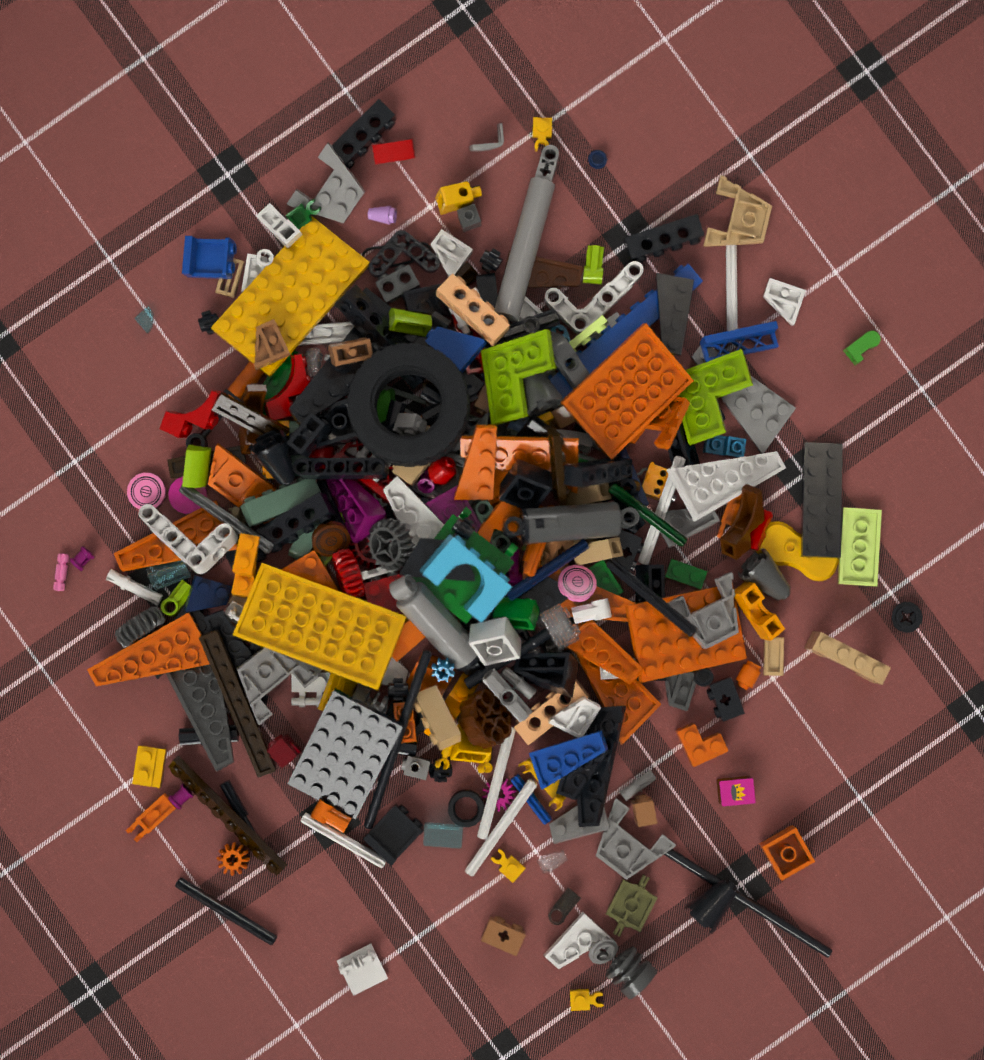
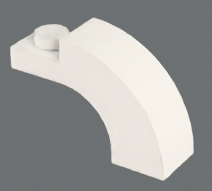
(281, 228)

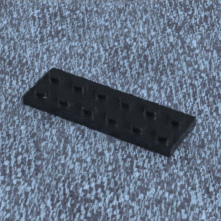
(821, 500)

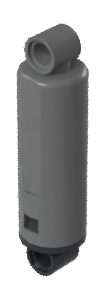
(570, 522)

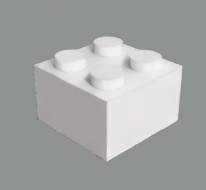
(495, 641)

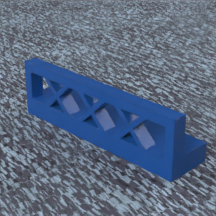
(740, 335)

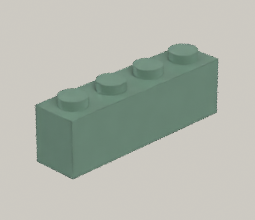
(275, 503)

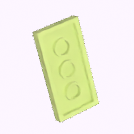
(859, 546)

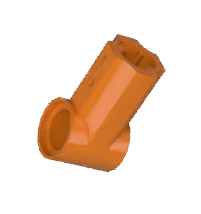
(328, 814)

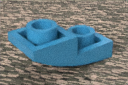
(725, 446)

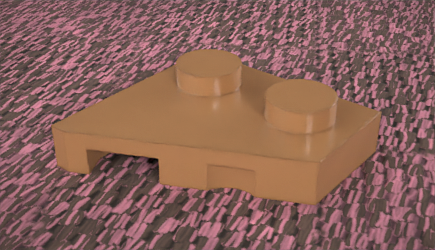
(269, 345)

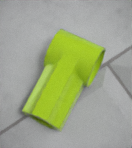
(593, 270)
(178, 596)

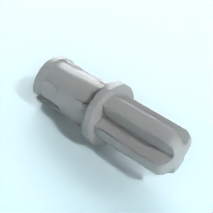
(518, 683)
(638, 785)

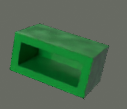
(519, 612)

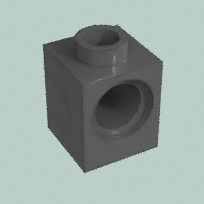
(469, 218)

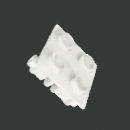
(362, 969)

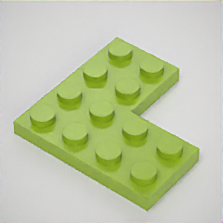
(507, 366)
(711, 382)

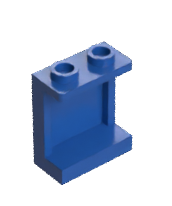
(209, 258)

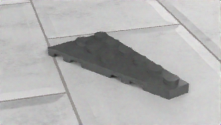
(206, 710)

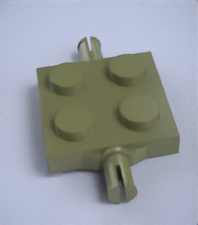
(631, 905)

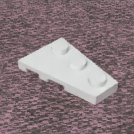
(575, 941)

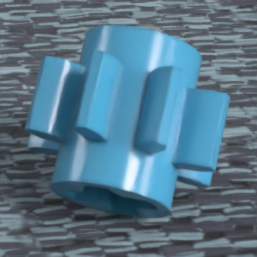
(440, 675)

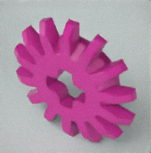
(506, 791)

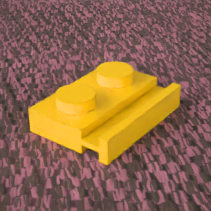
(338, 682)
(149, 766)

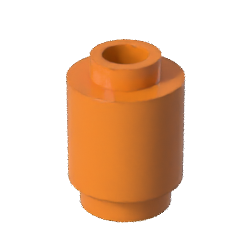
(748, 675)

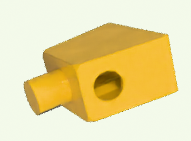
(456, 196)

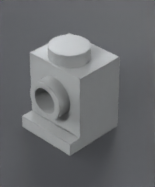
(409, 424)
(423, 765)

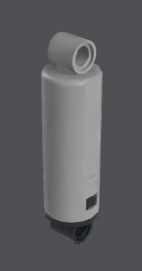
(435, 623)

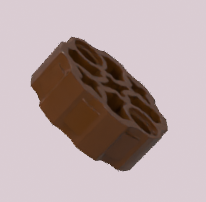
(485, 719)

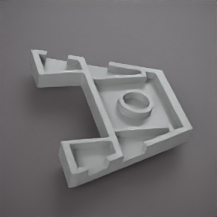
(338, 193)
(715, 620)
(265, 672)
(625, 852)

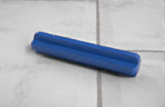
(532, 801)

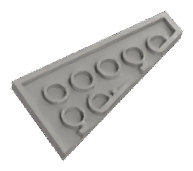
(755, 408)

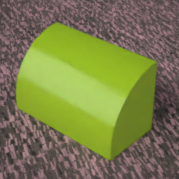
(409, 322)
(196, 466)

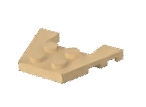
(747, 221)

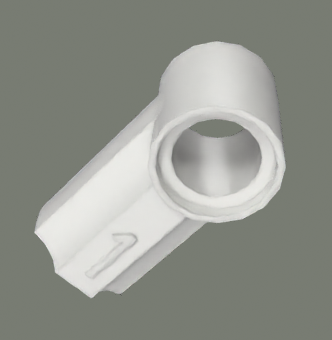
(594, 611)

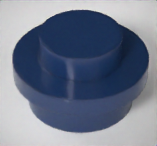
(597, 159)

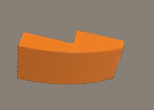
(410, 734)

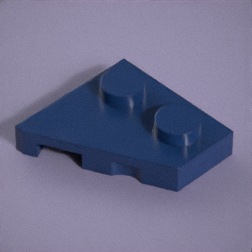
(206, 594)

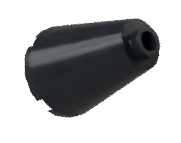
(274, 455)
(712, 904)

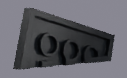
(235, 646)

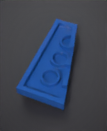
(562, 758)

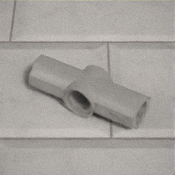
(499, 687)

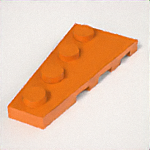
(479, 466)
(604, 652)

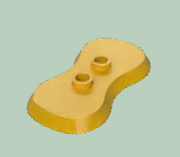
(785, 549)

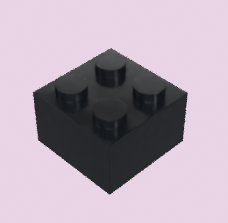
(525, 485)

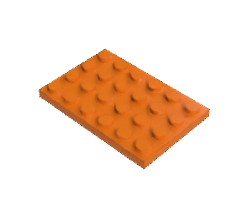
(627, 391)
(667, 650)

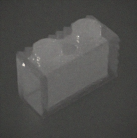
(559, 626)

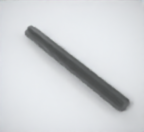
(224, 516)

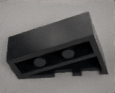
(549, 671)

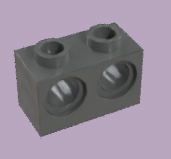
(399, 287)

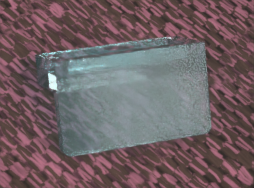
(167, 574)
(442, 835)

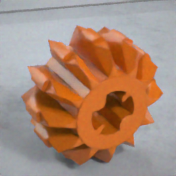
(227, 853)

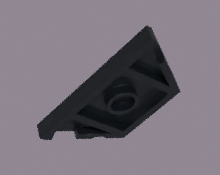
(421, 554)
(546, 595)

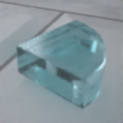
(145, 319)

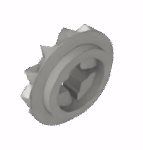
(602, 957)

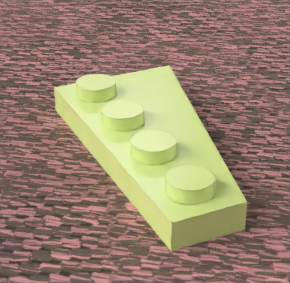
(585, 336)

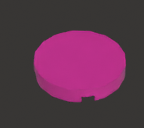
(181, 502)

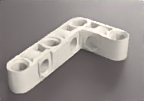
(597, 307)
(207, 551)

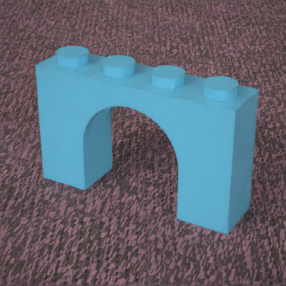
(453, 553)

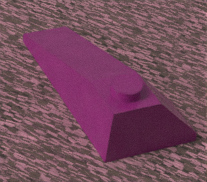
(356, 505)

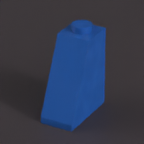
(457, 346)

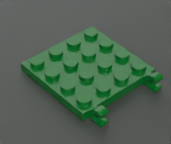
(457, 593)

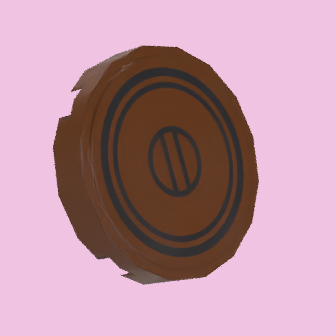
(330, 538)

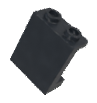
(394, 833)

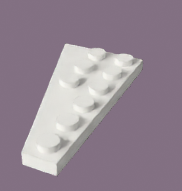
(718, 482)
(412, 511)

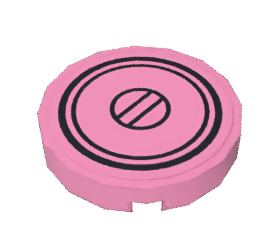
(146, 489)
(577, 583)

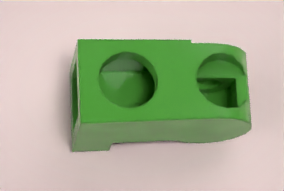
(867, 341)

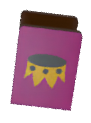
(736, 791)

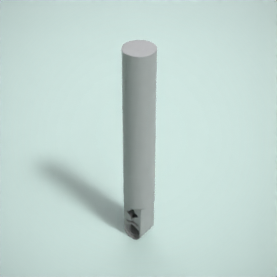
(527, 237)

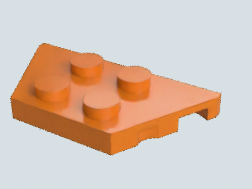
(235, 478)

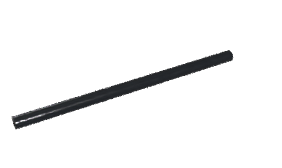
(404, 718)
(751, 904)

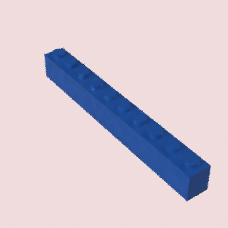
(613, 337)

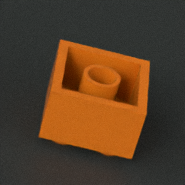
(787, 852)

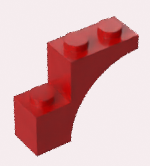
(279, 405)
(181, 424)

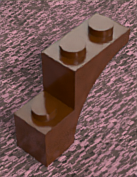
(253, 397)
(749, 516)

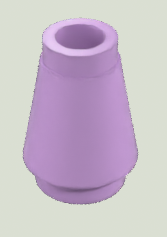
(383, 214)

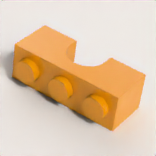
(750, 601)

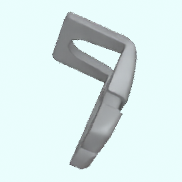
(489, 146)

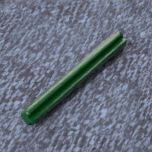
(647, 514)

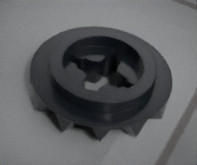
(915, 618)

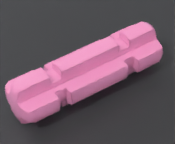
(61, 572)

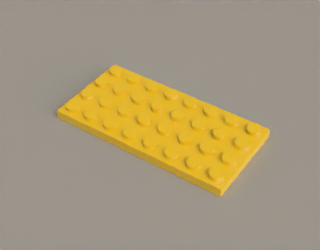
(292, 291)
(320, 626)

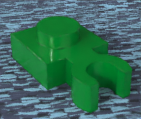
(302, 215)

